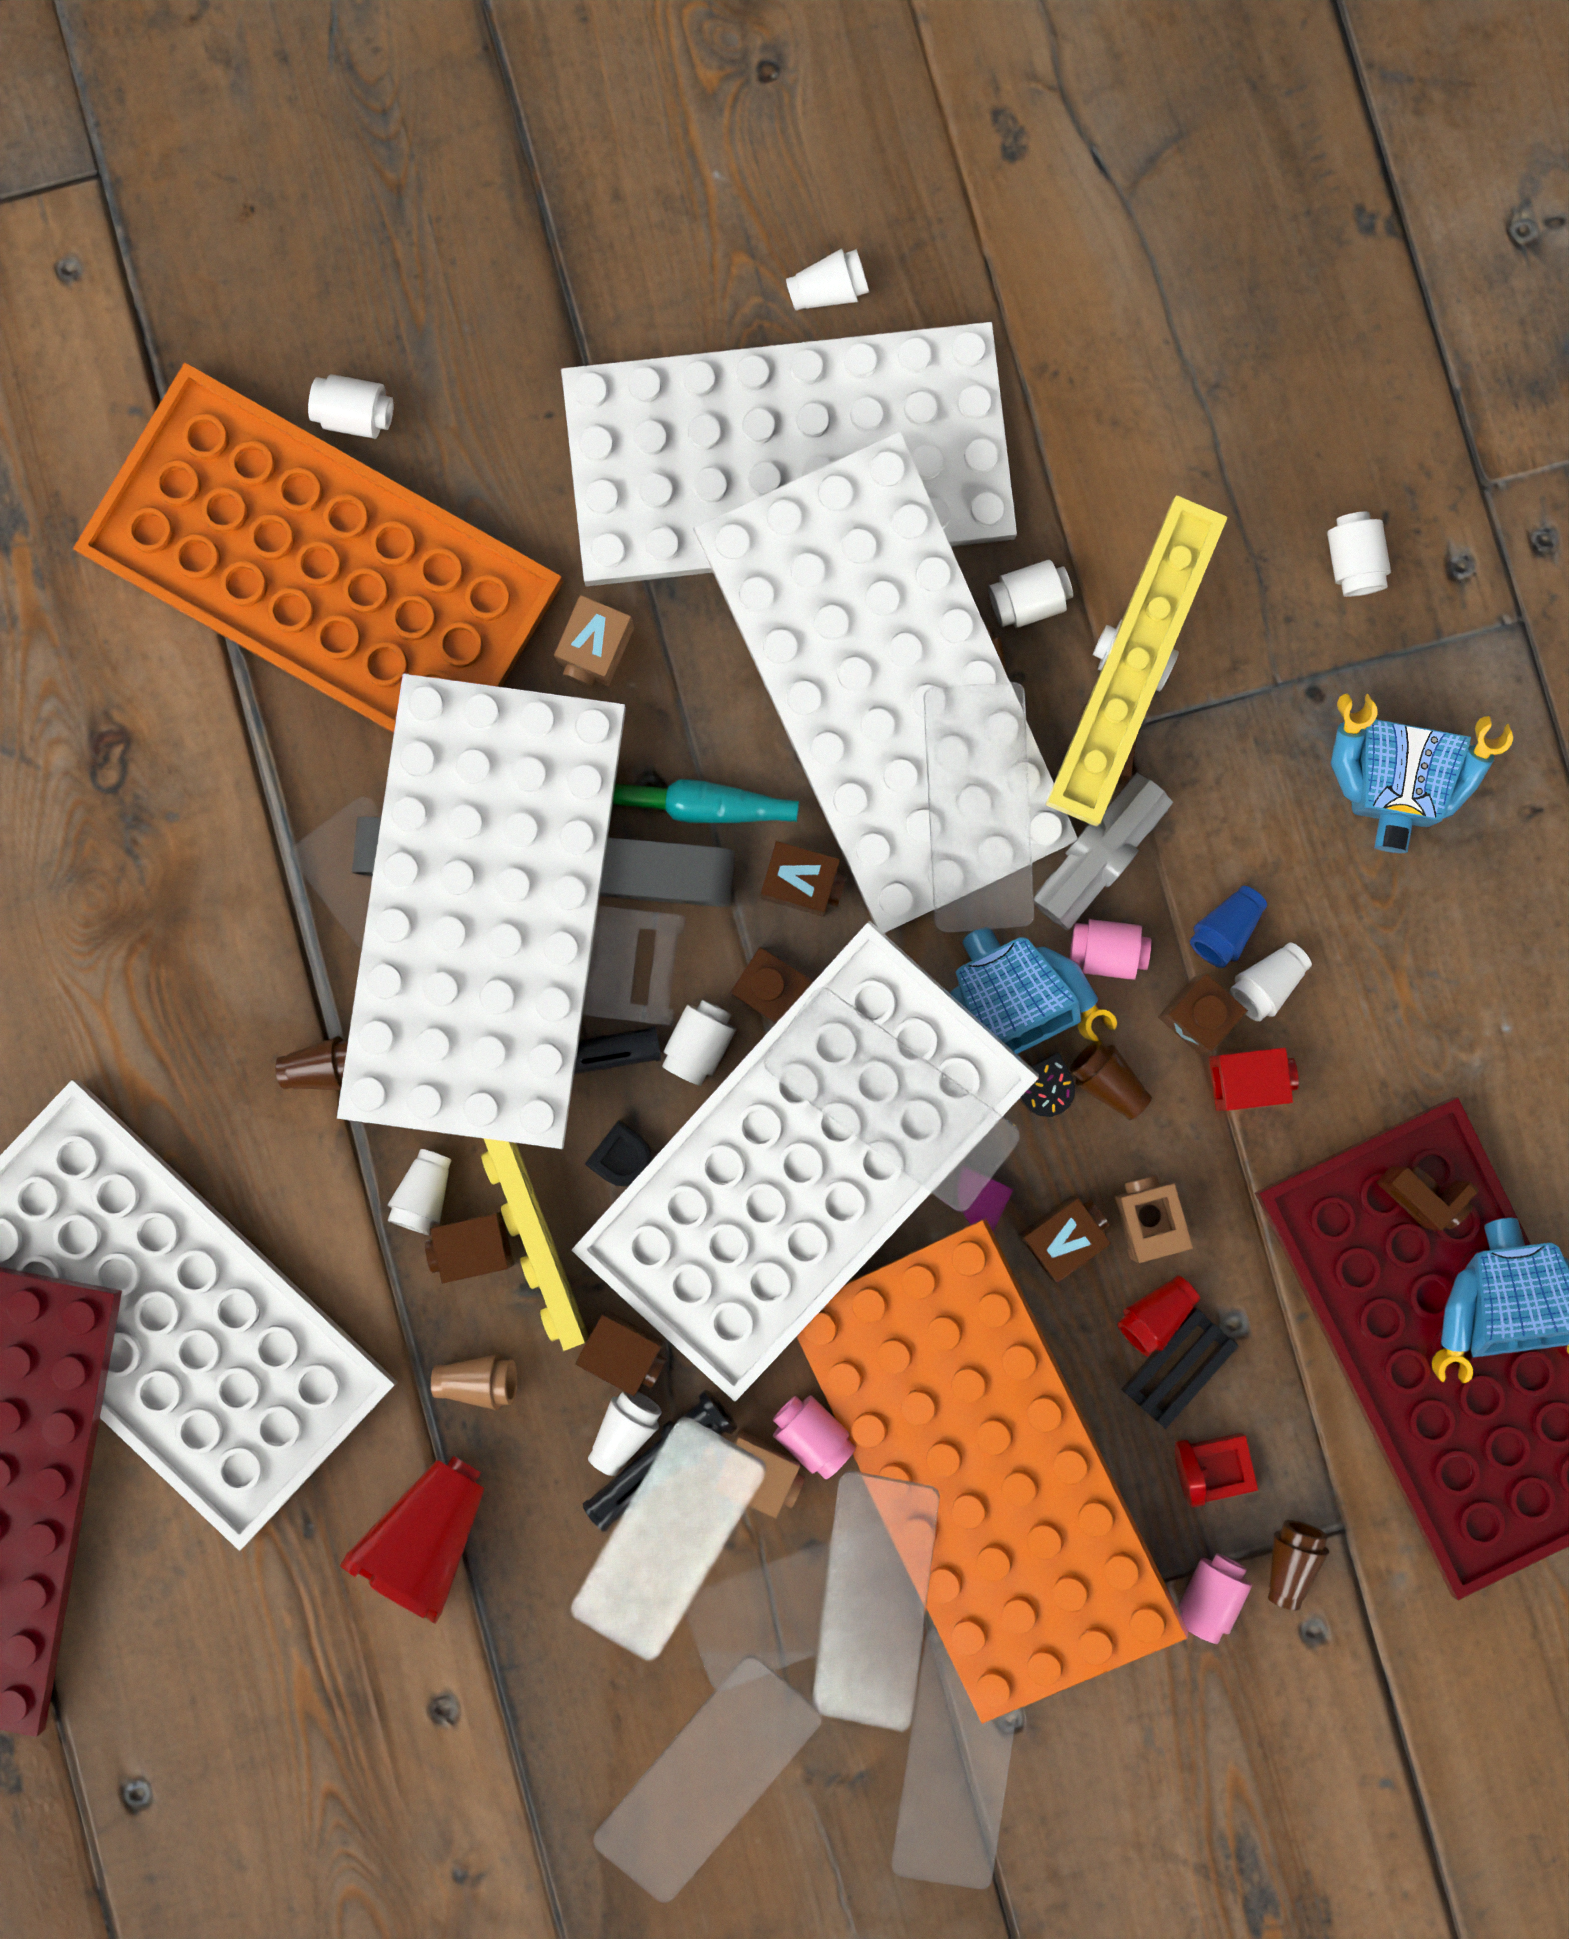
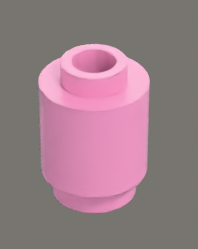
(1110, 948)
(813, 1436)
(1214, 1597)

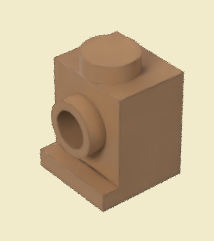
(1167, 1233)

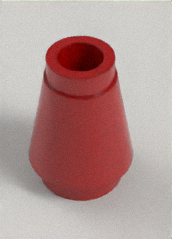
(1157, 1316)

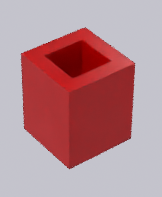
(1253, 1079)

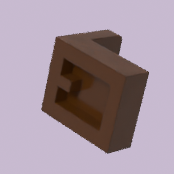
(770, 985)
(1417, 1195)

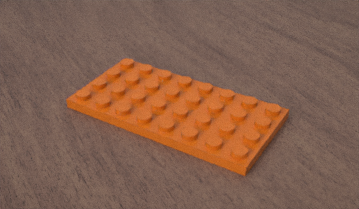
(310, 554)
(1033, 1543)

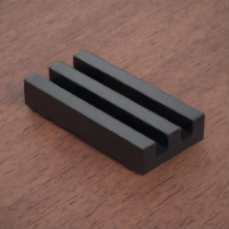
(1194, 1383)

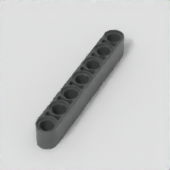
(630, 868)

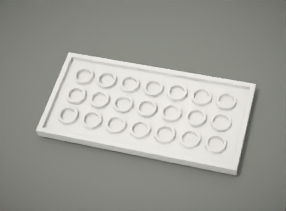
(709, 431)
(849, 625)
(482, 911)
(770, 1199)
(215, 1352)

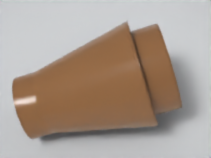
(478, 1381)

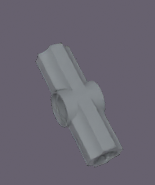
(1102, 851)

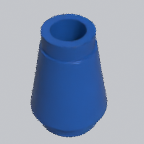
(1227, 929)

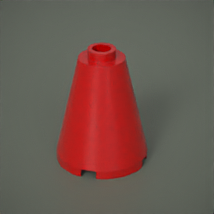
(420, 1539)

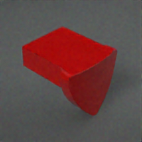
(1214, 1469)

